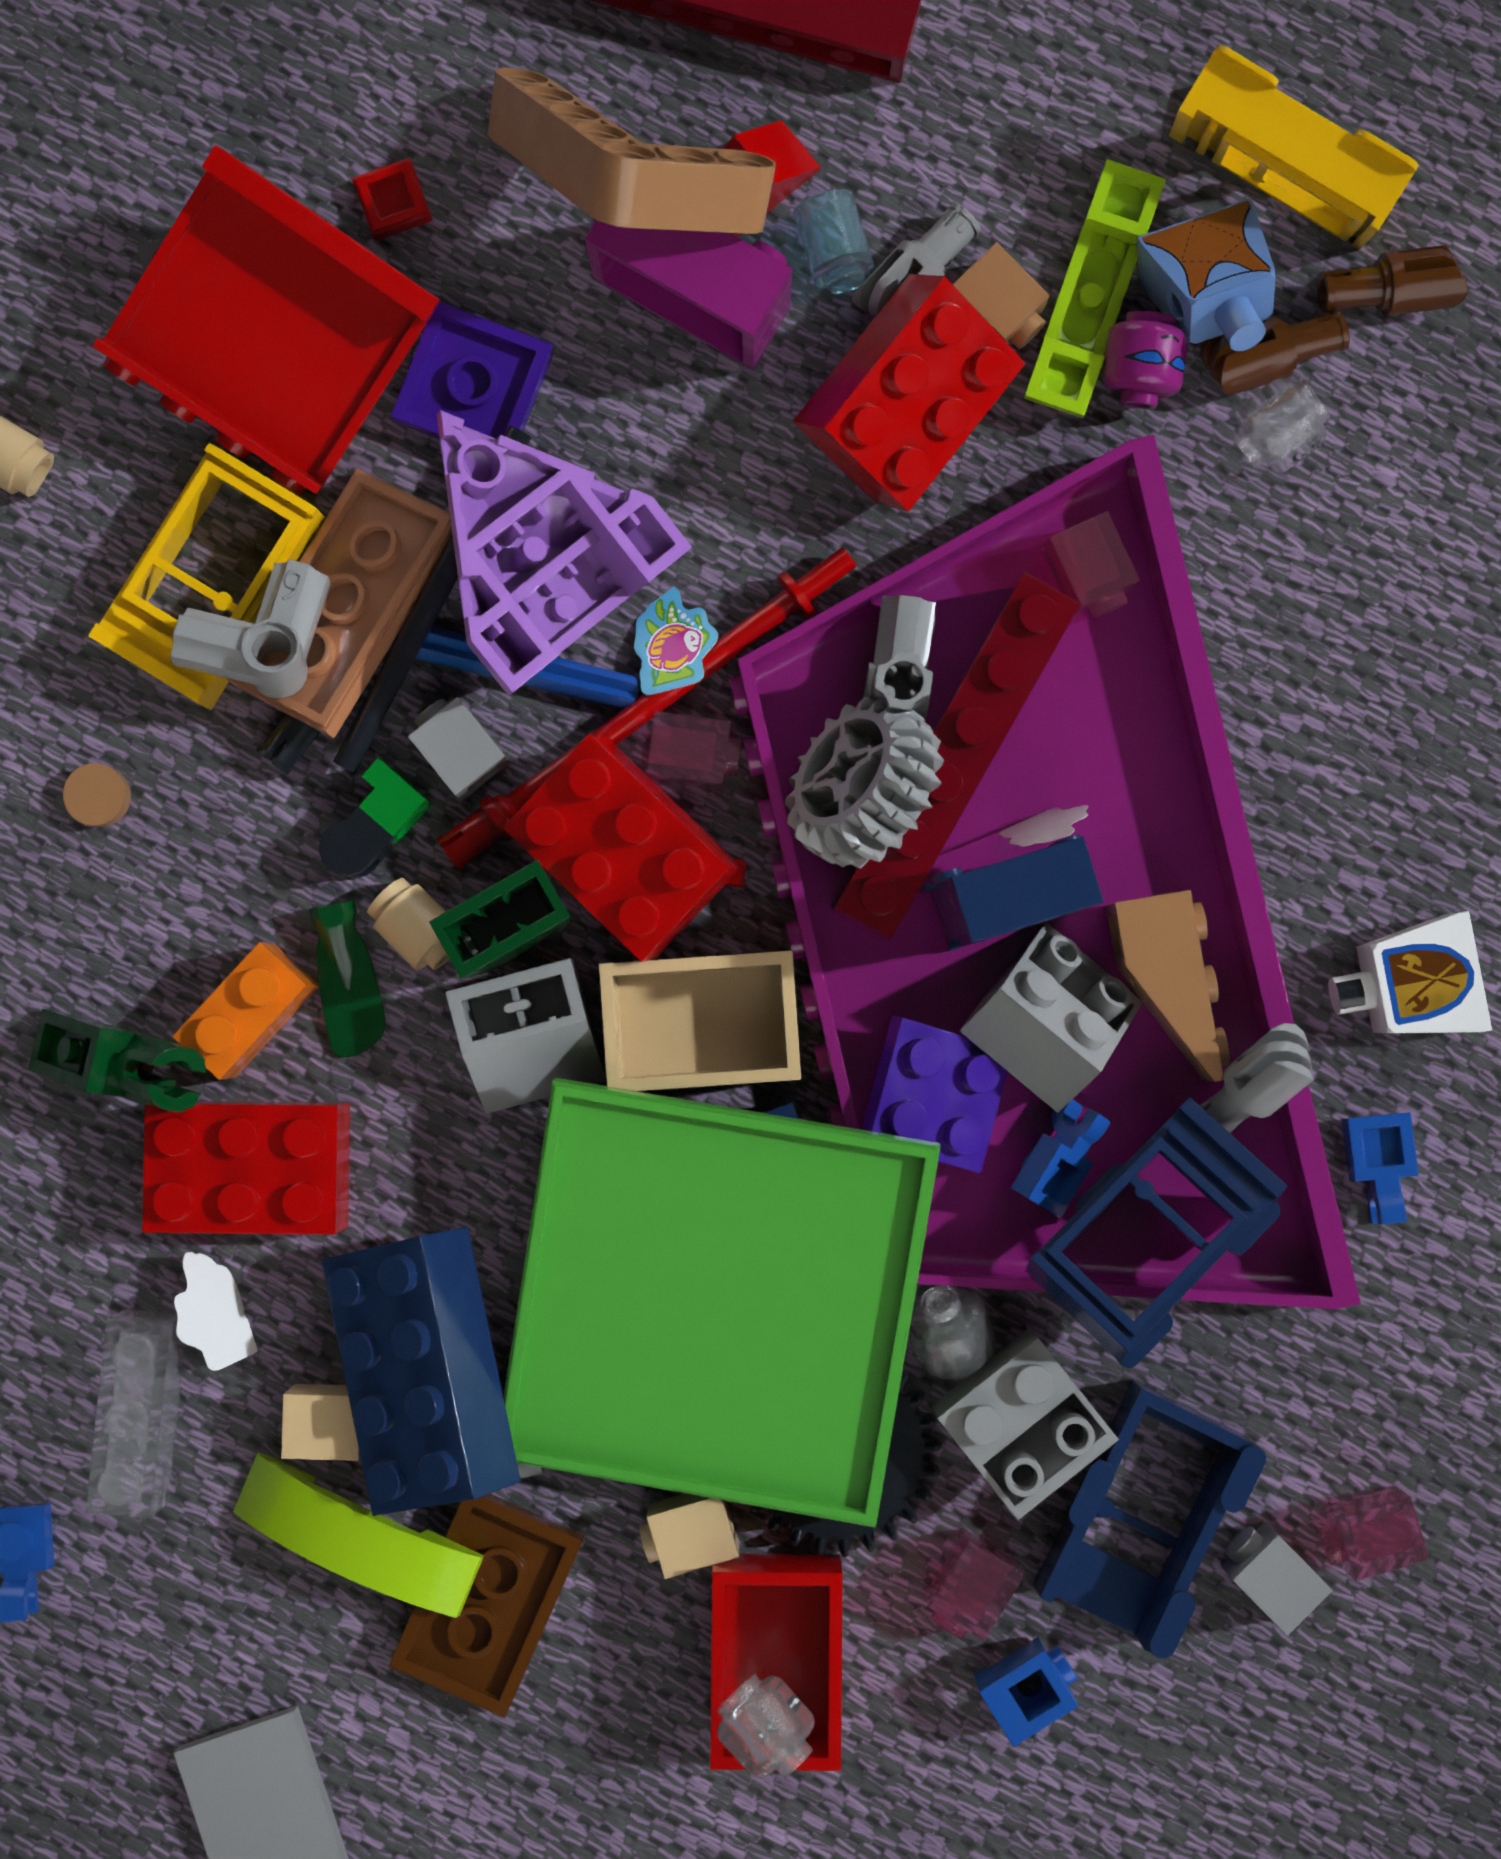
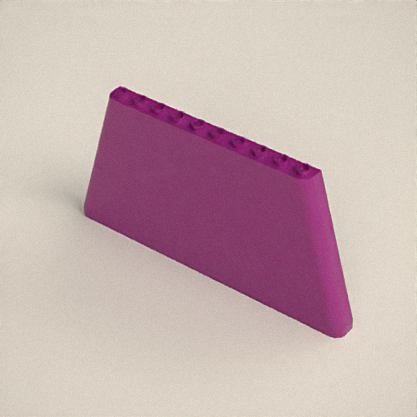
(1138, 737)

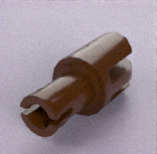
(1397, 283)
(1276, 352)

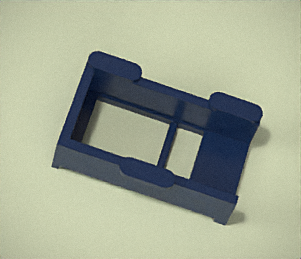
(1014, 892)
(1218, 1169)
(1117, 1591)

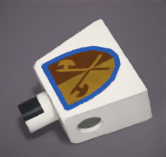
(1418, 980)

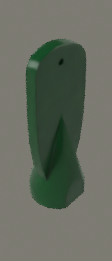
(346, 981)

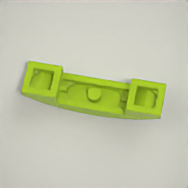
(1093, 288)
(352, 1542)

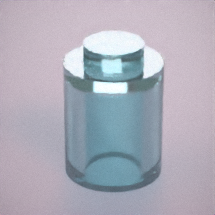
(834, 240)

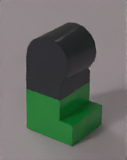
(377, 825)

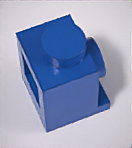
(1022, 1711)

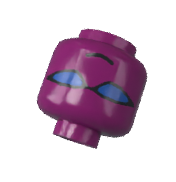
(1145, 359)

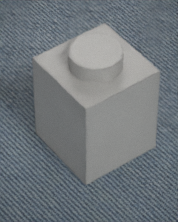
(457, 747)
(1274, 1576)

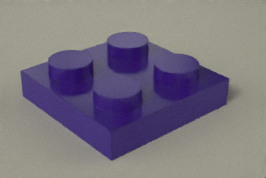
(472, 372)
(936, 1091)

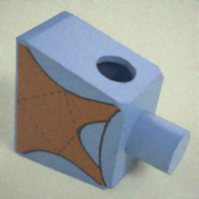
(1211, 275)

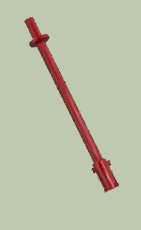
(486, 824)

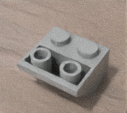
(1052, 1018)
(526, 1033)
(1024, 1423)

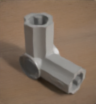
(237, 647)
(902, 654)

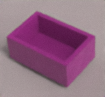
(699, 282)

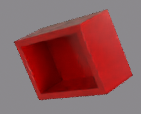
(909, 391)
(622, 847)
(247, 1168)
(785, 1622)

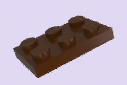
(506, 1611)

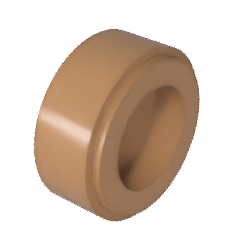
(96, 795)

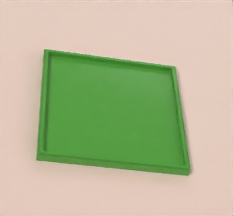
(717, 1300)

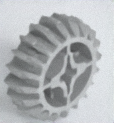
(863, 783)

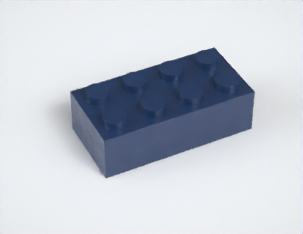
(420, 1372)

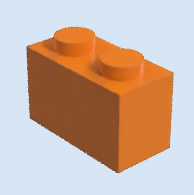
(246, 1010)

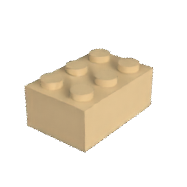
(700, 1021)

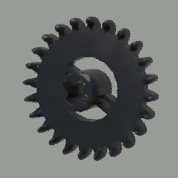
(900, 1483)

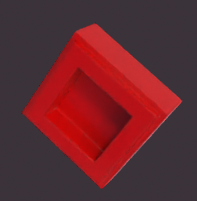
(392, 199)

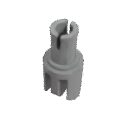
(924, 257)
(1263, 1077)

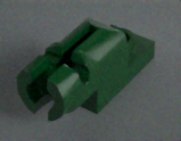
(112, 1060)

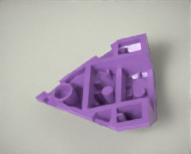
(542, 548)

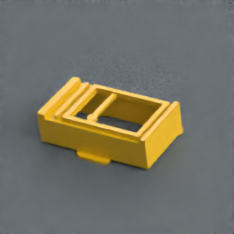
(1290, 150)
(144, 631)

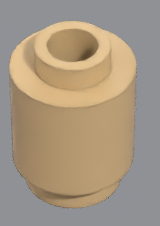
(22, 459)
(403, 921)

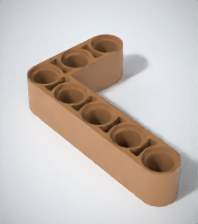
(618, 175)

